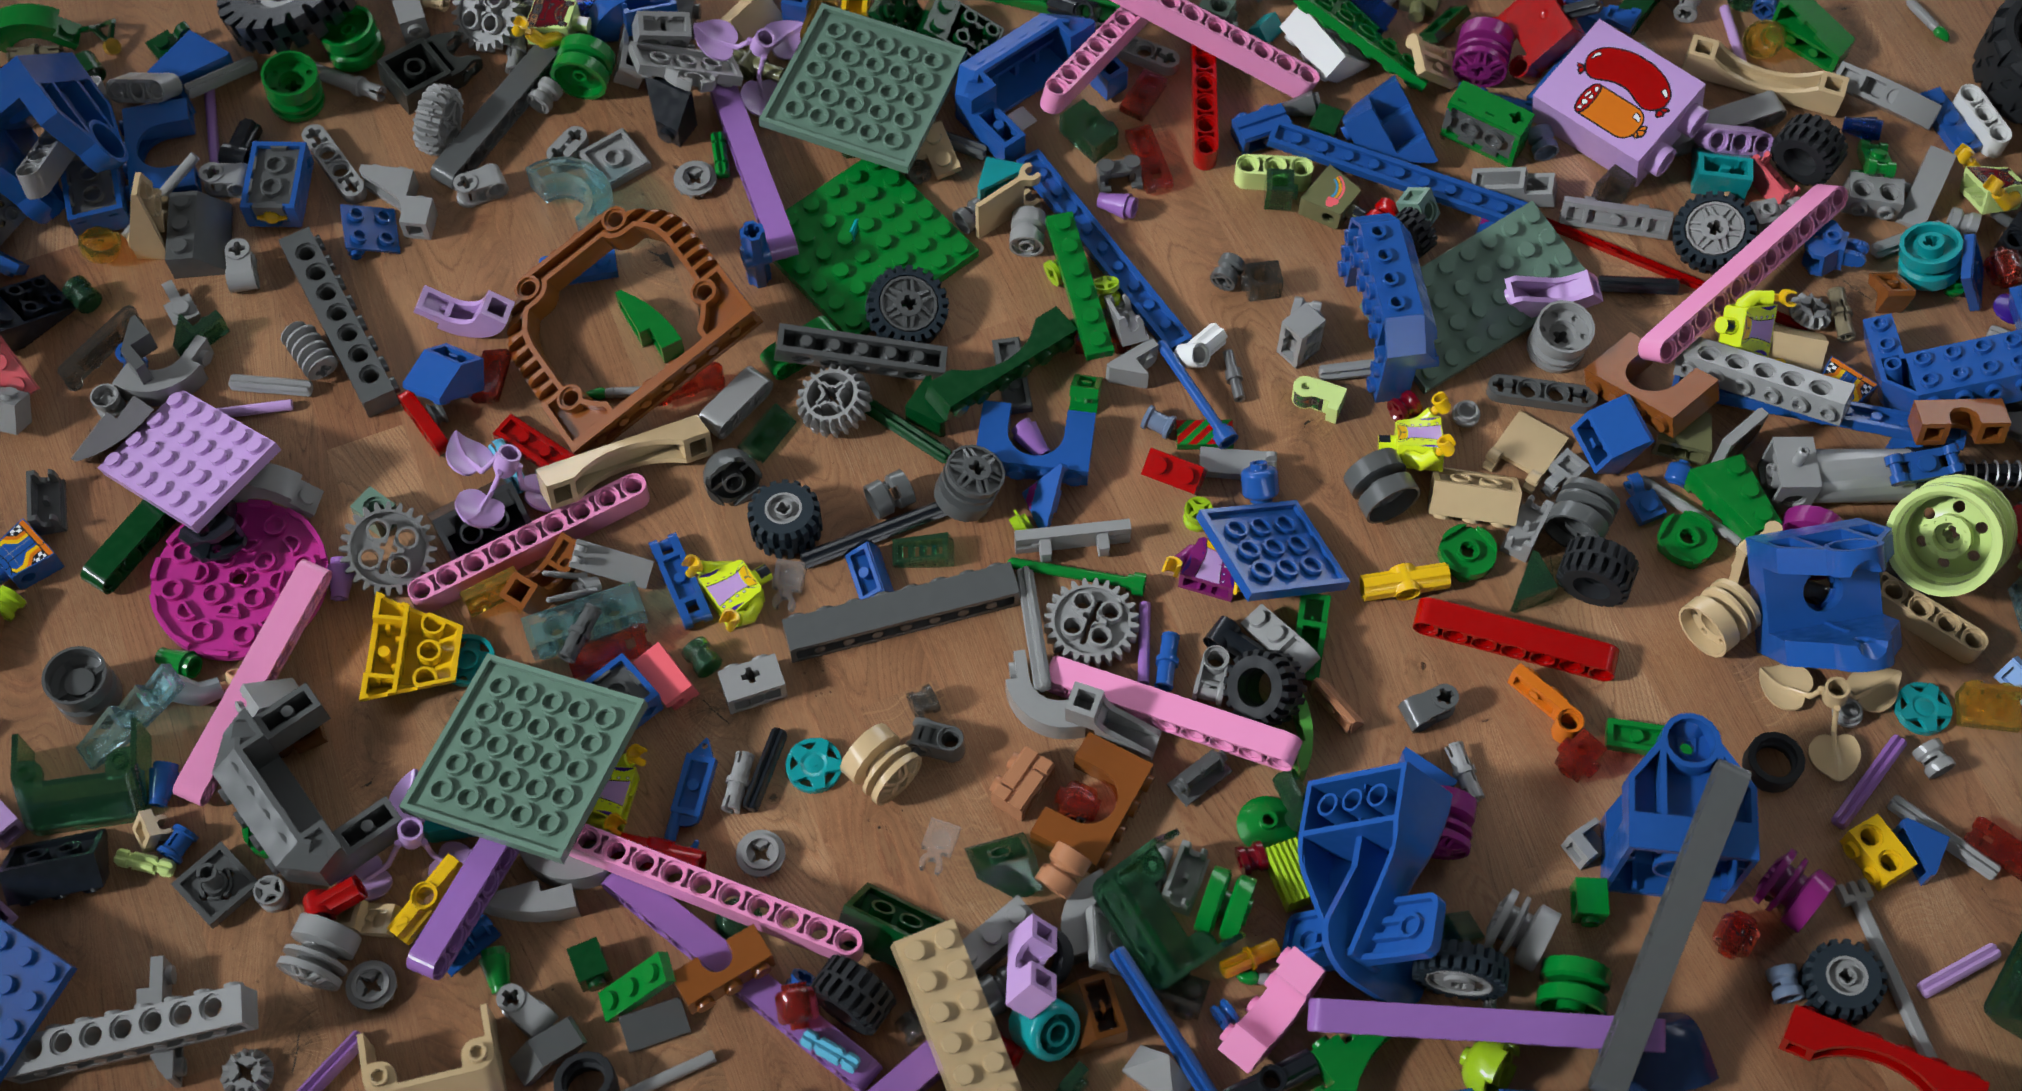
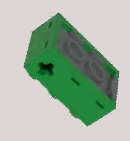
(1487, 124)

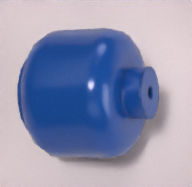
(1677, 472)

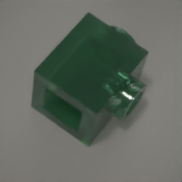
(1279, 189)

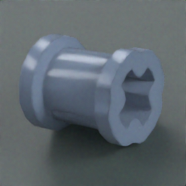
(1158, 422)

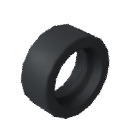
(1785, 745)
(585, 1062)

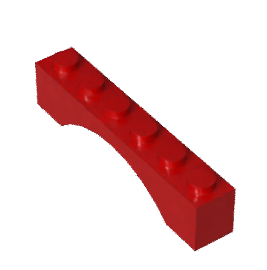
(1819, 1037)

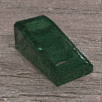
(935, 560)

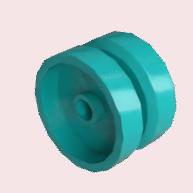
(1930, 256)

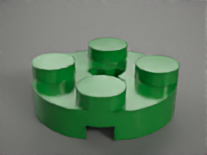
(1676, 549)
(1464, 567)

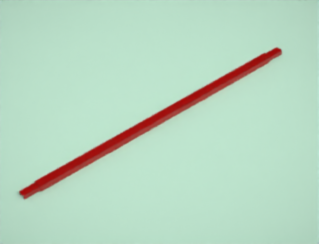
(1648, 264)

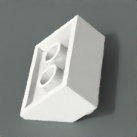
(1323, 47)

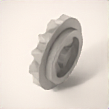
(695, 170)
(1802, 313)
(759, 841)
(370, 971)
(261, 1073)

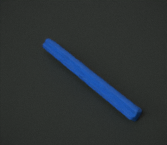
(1161, 1020)

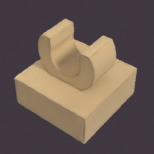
(147, 830)

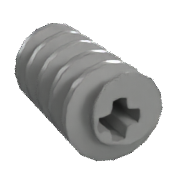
(309, 350)

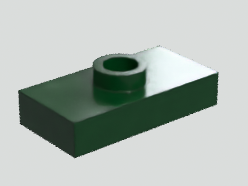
(1445, 24)

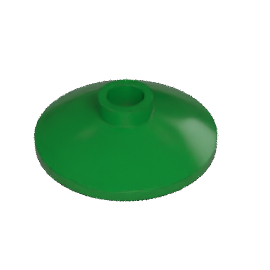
(1251, 824)

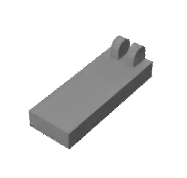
(1230, 462)
(610, 563)

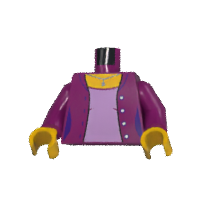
(1202, 571)

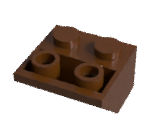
(1098, 1012)

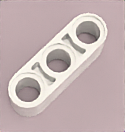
(1983, 120)

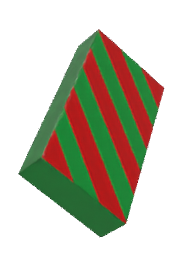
(1196, 433)

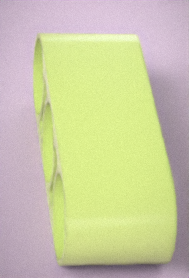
(1252, 170)

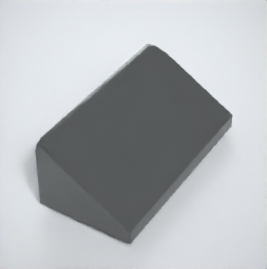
(654, 1024)

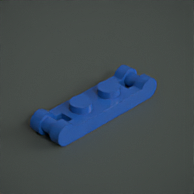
(683, 590)

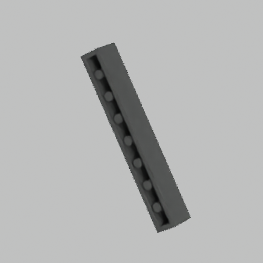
(901, 611)

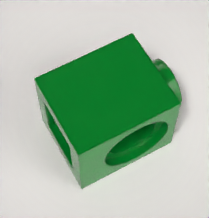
(1589, 901)

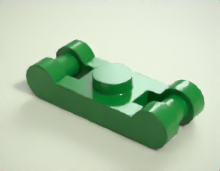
(1876, 159)

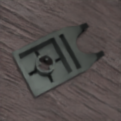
(426, 62)

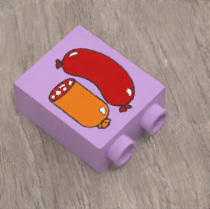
(1620, 103)

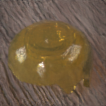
(1763, 39)
(99, 245)

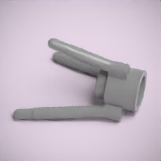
(583, 587)

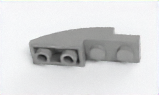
(1890, 96)
(162, 977)

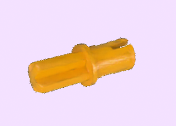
(1249, 958)

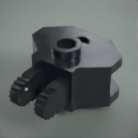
(219, 534)

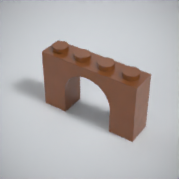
(1665, 409)
(1127, 779)

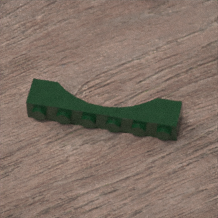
(960, 389)

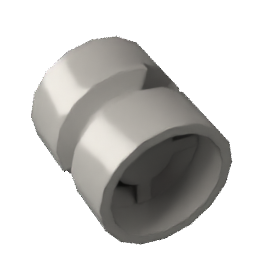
(1027, 231)

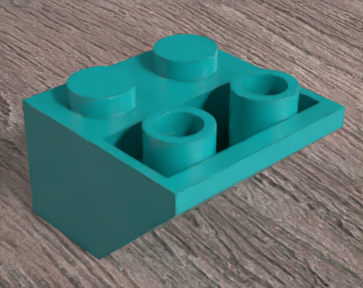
(1720, 173)

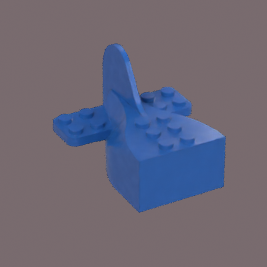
(1359, 856)

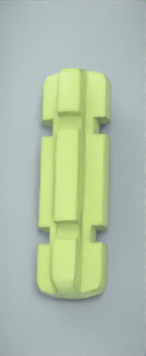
(145, 862)

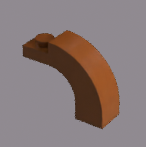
(531, 590)

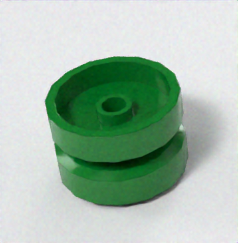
(354, 42)
(583, 66)
(1225, 904)
(1573, 985)

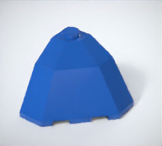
(1388, 125)

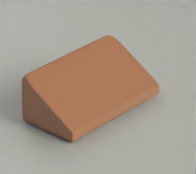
(1336, 706)

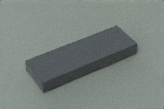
(1018, 391)

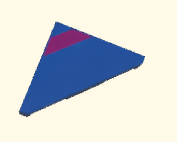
(1045, 495)

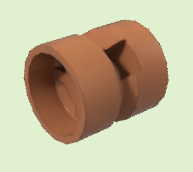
(1063, 870)

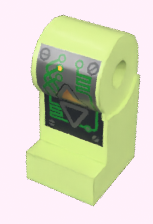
(1320, 396)

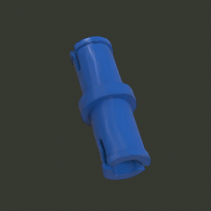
(1167, 661)

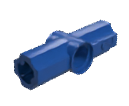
(755, 254)

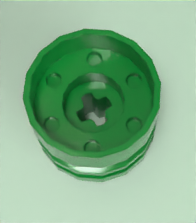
(293, 86)

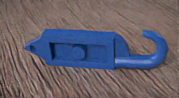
(692, 790)

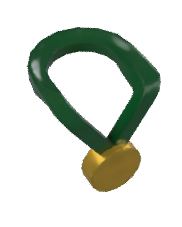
(111, 45)

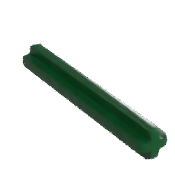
(909, 432)

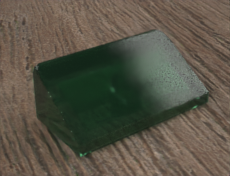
(767, 433)

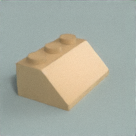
(1474, 497)

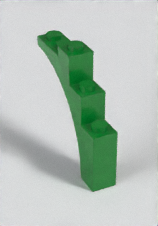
(1344, 1063)

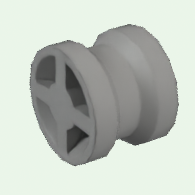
(268, 887)

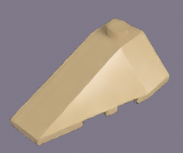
(147, 219)

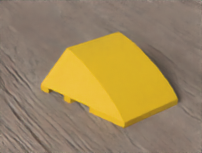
(409, 650)

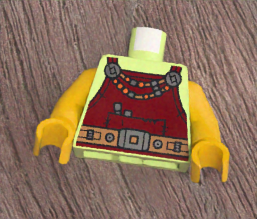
(551, 22)
(1988, 187)

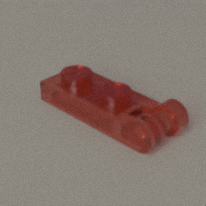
(1145, 145)
(708, 378)
(604, 649)
(2003, 849)

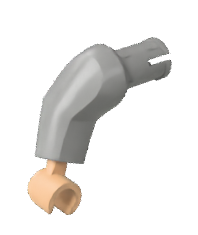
(204, 691)

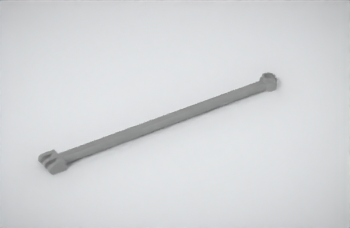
(1896, 986)

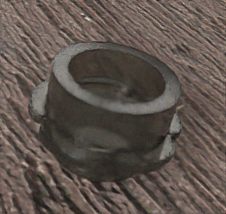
(921, 167)

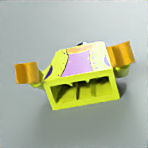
(1751, 321)
(1421, 439)
(730, 588)
(618, 795)

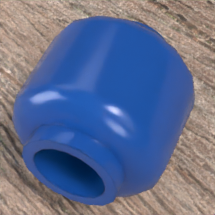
(1260, 482)

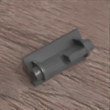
(1200, 777)

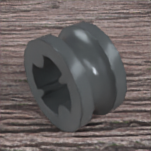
(437, 413)

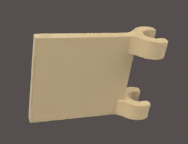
(999, 205)
(1527, 446)

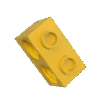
(1884, 848)

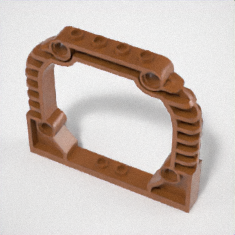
(722, 323)

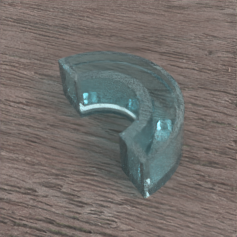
(575, 180)

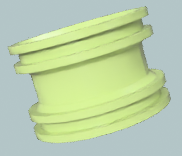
(1920, 565)

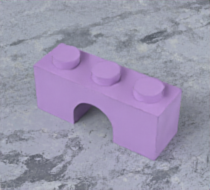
(1029, 984)

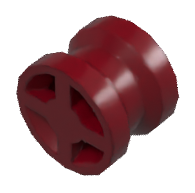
(1405, 406)
(1251, 858)

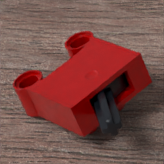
(1545, 32)

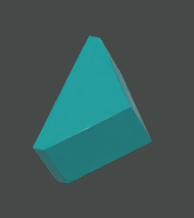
(996, 174)

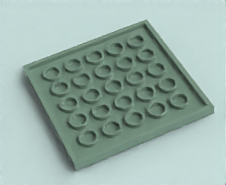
(863, 88)
(524, 757)

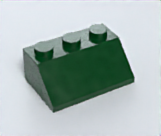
(883, 920)

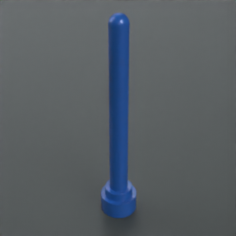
(1223, 434)

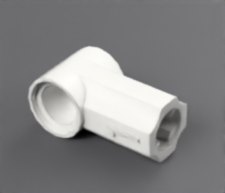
(1201, 347)

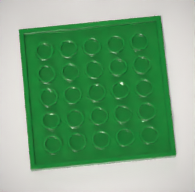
(894, 230)

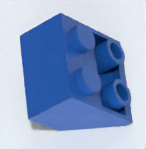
(445, 374)
(1612, 435)

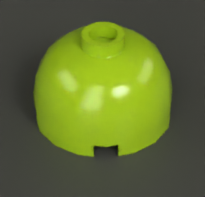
(1488, 1065)

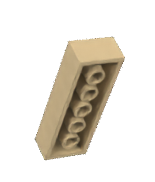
(954, 1011)

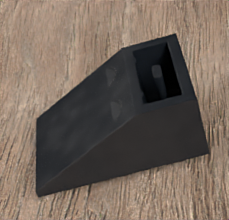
(30, 310)

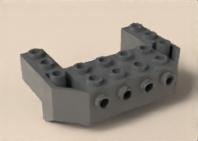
(277, 806)

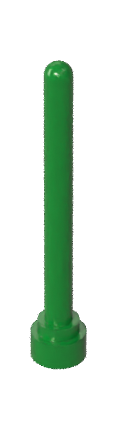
(1133, 583)

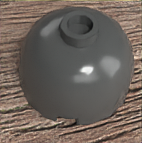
(731, 476)

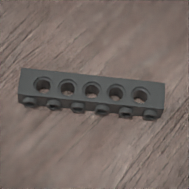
(859, 351)

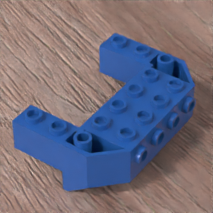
(1018, 69)
(1387, 271)
(1961, 370)

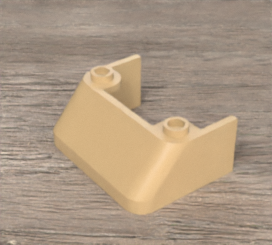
(480, 1061)

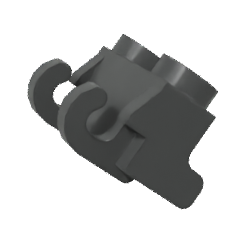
(1126, 167)

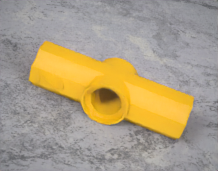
(1405, 581)
(415, 914)

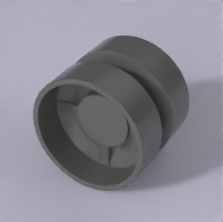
(1381, 485)
(81, 684)

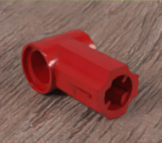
(336, 899)

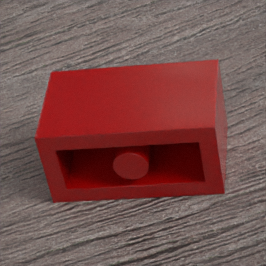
(1174, 471)

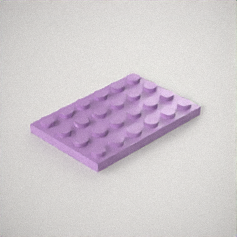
(189, 459)

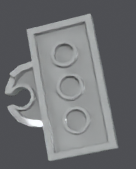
(684, 66)

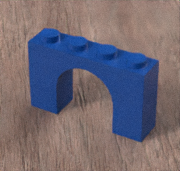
(149, 125)
(1073, 451)

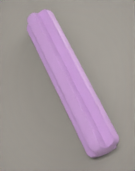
(1959, 970)

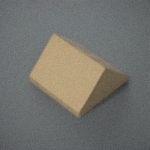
(750, 16)
(1799, 347)

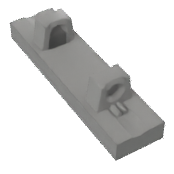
(1616, 217)
(1072, 536)

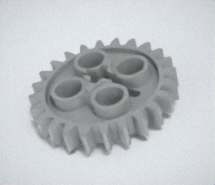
(486, 22)
(361, 542)
(1116, 631)

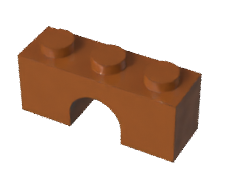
(1982, 418)
(702, 987)

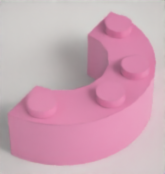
(1273, 1012)

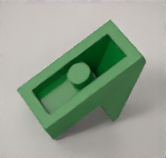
(1085, 393)

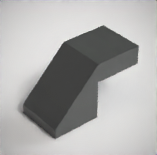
(135, 346)
(547, 1049)

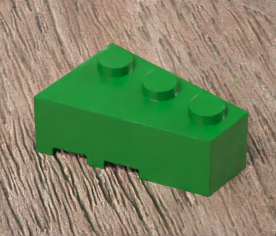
(1813, 33)
(1732, 494)

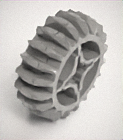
(437, 118)
(842, 385)

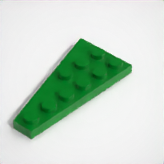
(1361, 31)

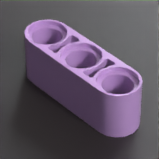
(1734, 139)

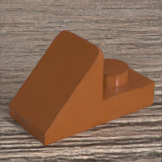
(1892, 292)

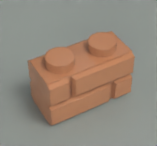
(1022, 783)

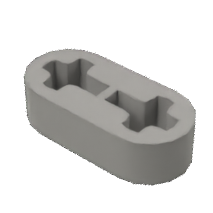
(564, 143)

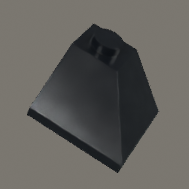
(671, 110)

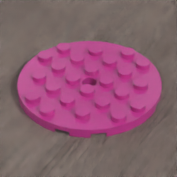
(203, 606)

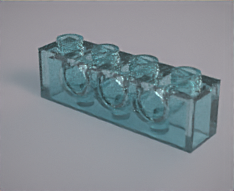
(541, 625)

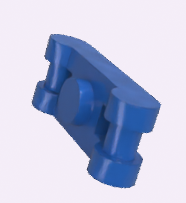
(1924, 465)

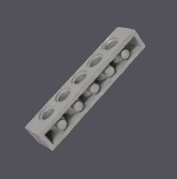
(1769, 380)

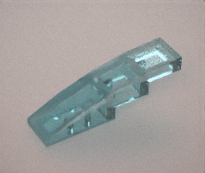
(143, 702)

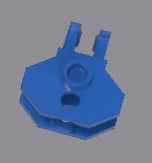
(1832, 250)

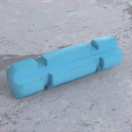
(830, 1051)

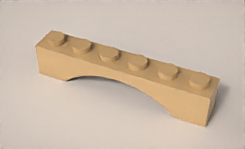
(1812, 91)
(672, 443)

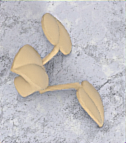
(1833, 754)

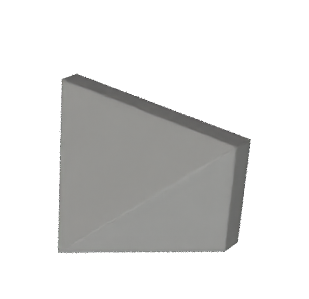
(1156, 1071)

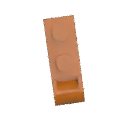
(1549, 700)

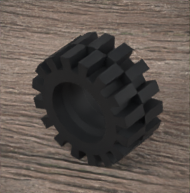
(1421, 231)

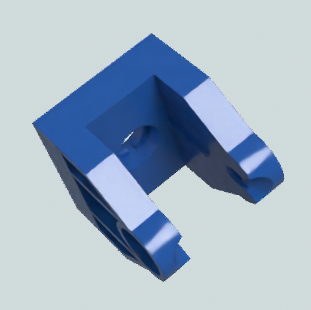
(68, 106)
(1849, 624)
(1656, 807)

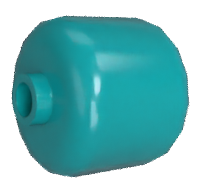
(1048, 1034)

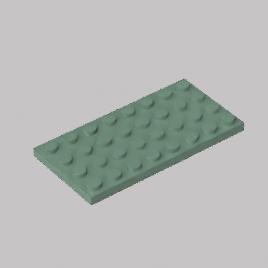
(1469, 289)

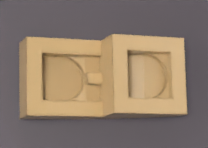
(369, 918)

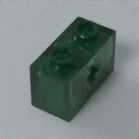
(1089, 130)

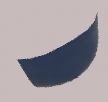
(1682, 1066)

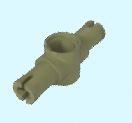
(749, 65)

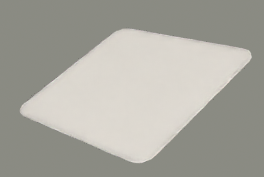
(1022, 118)

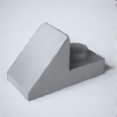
(1131, 366)

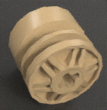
(1720, 617)
(880, 764)

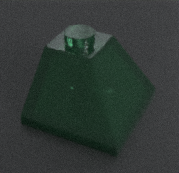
(1006, 865)

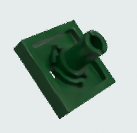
(896, 12)

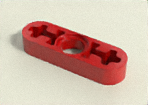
(423, 422)

